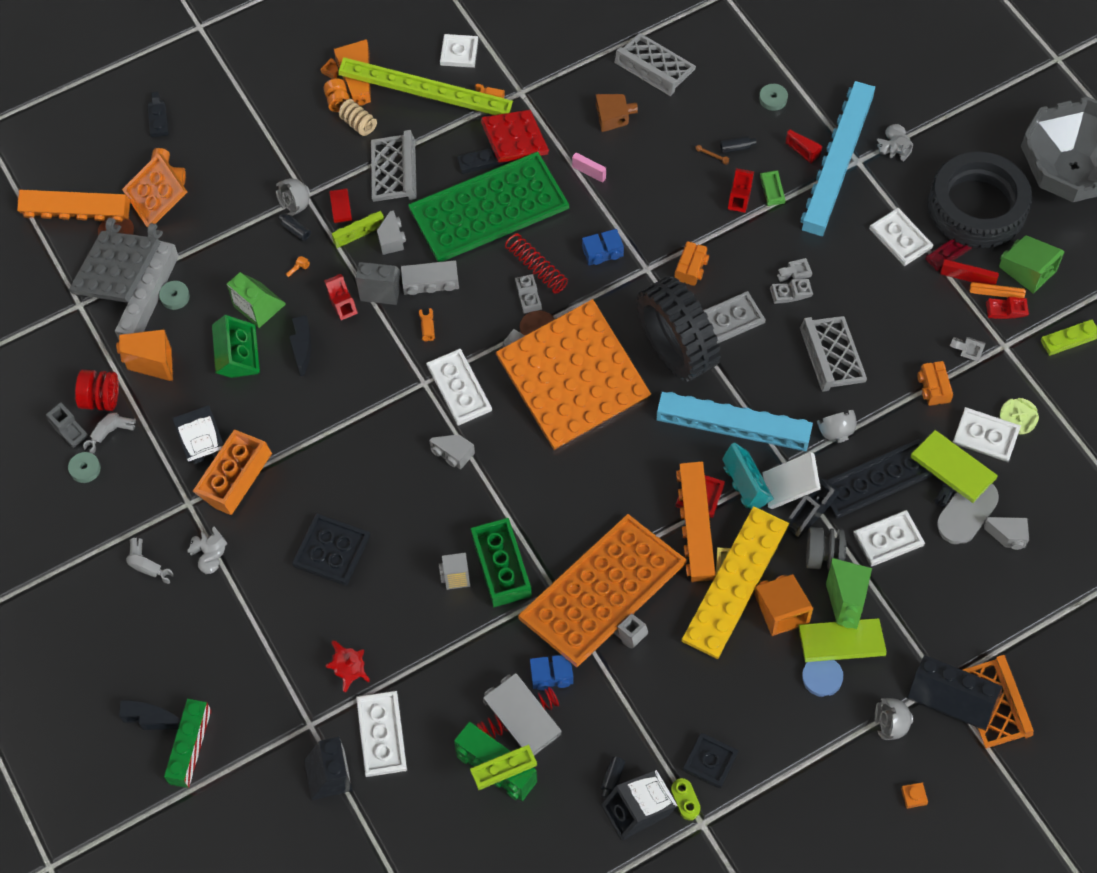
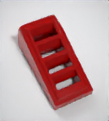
(805, 147)

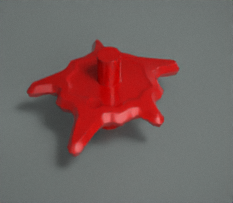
(347, 664)

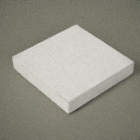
(459, 50)

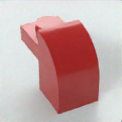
(741, 190)
(340, 297)

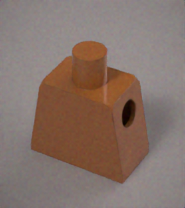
(613, 110)

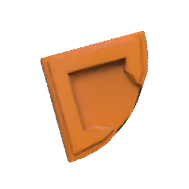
(330, 69)

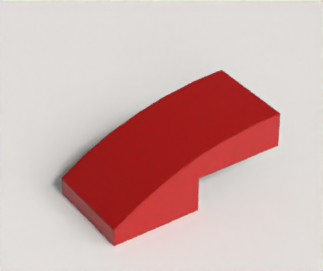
(340, 205)
(1005, 309)

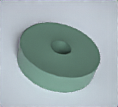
(773, 103)
(174, 302)
(87, 474)

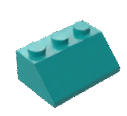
(746, 477)

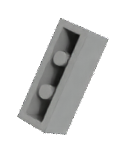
(429, 277)

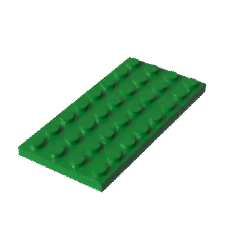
(488, 207)

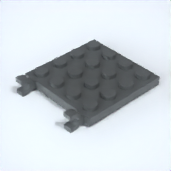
(116, 263)

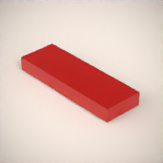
(968, 273)

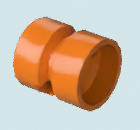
(336, 93)

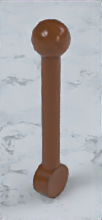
(725, 160)

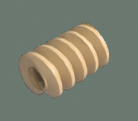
(357, 117)

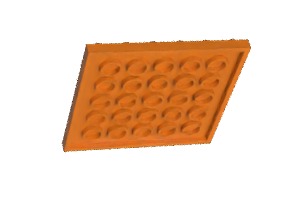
(573, 374)

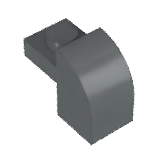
(65, 425)

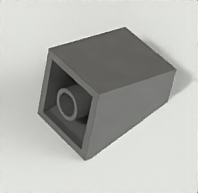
(378, 283)

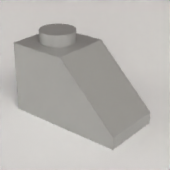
(1008, 531)

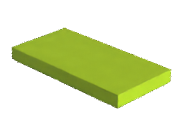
(954, 466)
(837, 642)

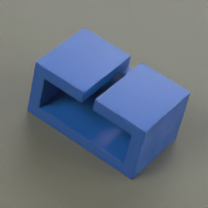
(600, 251)
(550, 674)

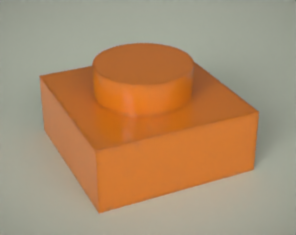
(914, 795)

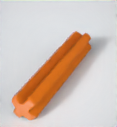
(996, 290)

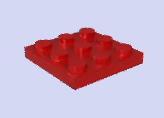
(514, 135)

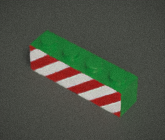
(187, 743)

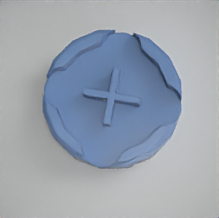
(822, 677)

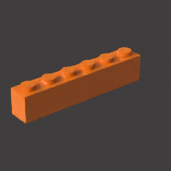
(73, 204)
(696, 521)

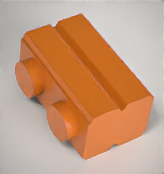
(691, 263)
(935, 383)

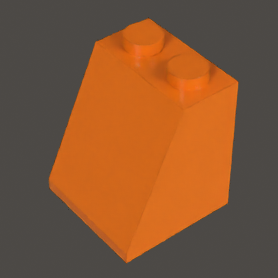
(147, 353)
(783, 604)

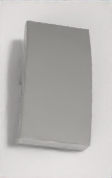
(794, 291)
(528, 293)

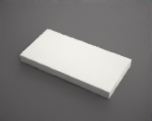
(459, 387)
(381, 733)

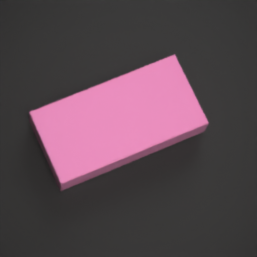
(589, 167)

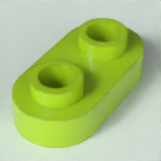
(685, 798)

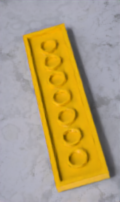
(735, 582)

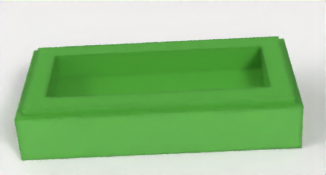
(772, 188)

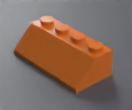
(233, 471)

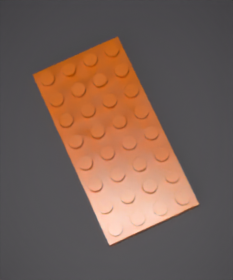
(602, 590)

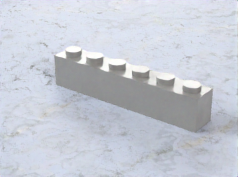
(147, 292)

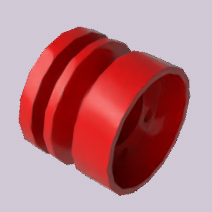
(97, 390)

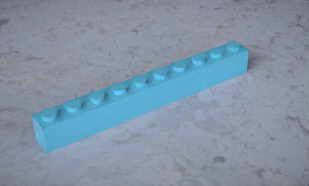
(838, 158)

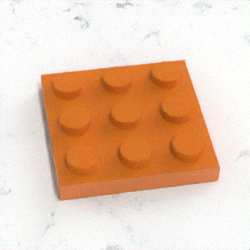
(154, 190)

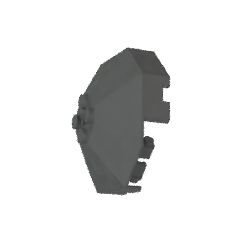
(1061, 139)

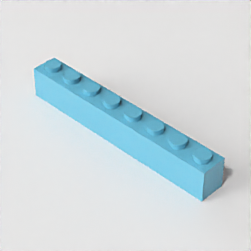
(734, 421)

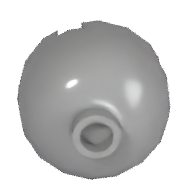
(292, 195)
(838, 426)
(893, 718)

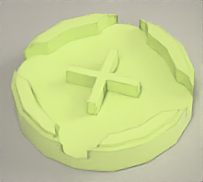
(1021, 413)

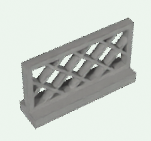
(647, 71)
(408, 162)
(819, 359)

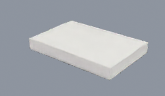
(901, 236)
(986, 434)
(792, 480)
(888, 538)

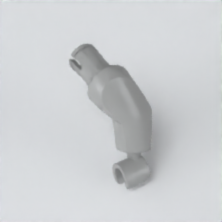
(107, 425)
(144, 565)

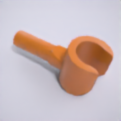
(300, 262)

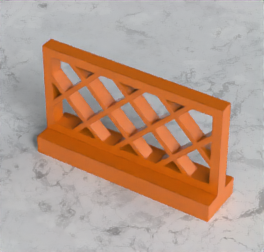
(1013, 701)

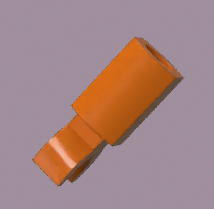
(491, 91)
(427, 326)

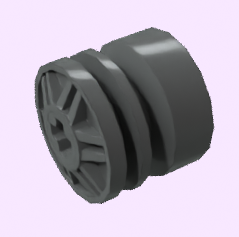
(824, 548)

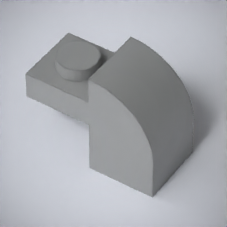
(631, 631)

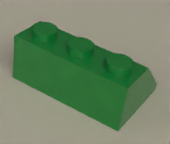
(235, 347)

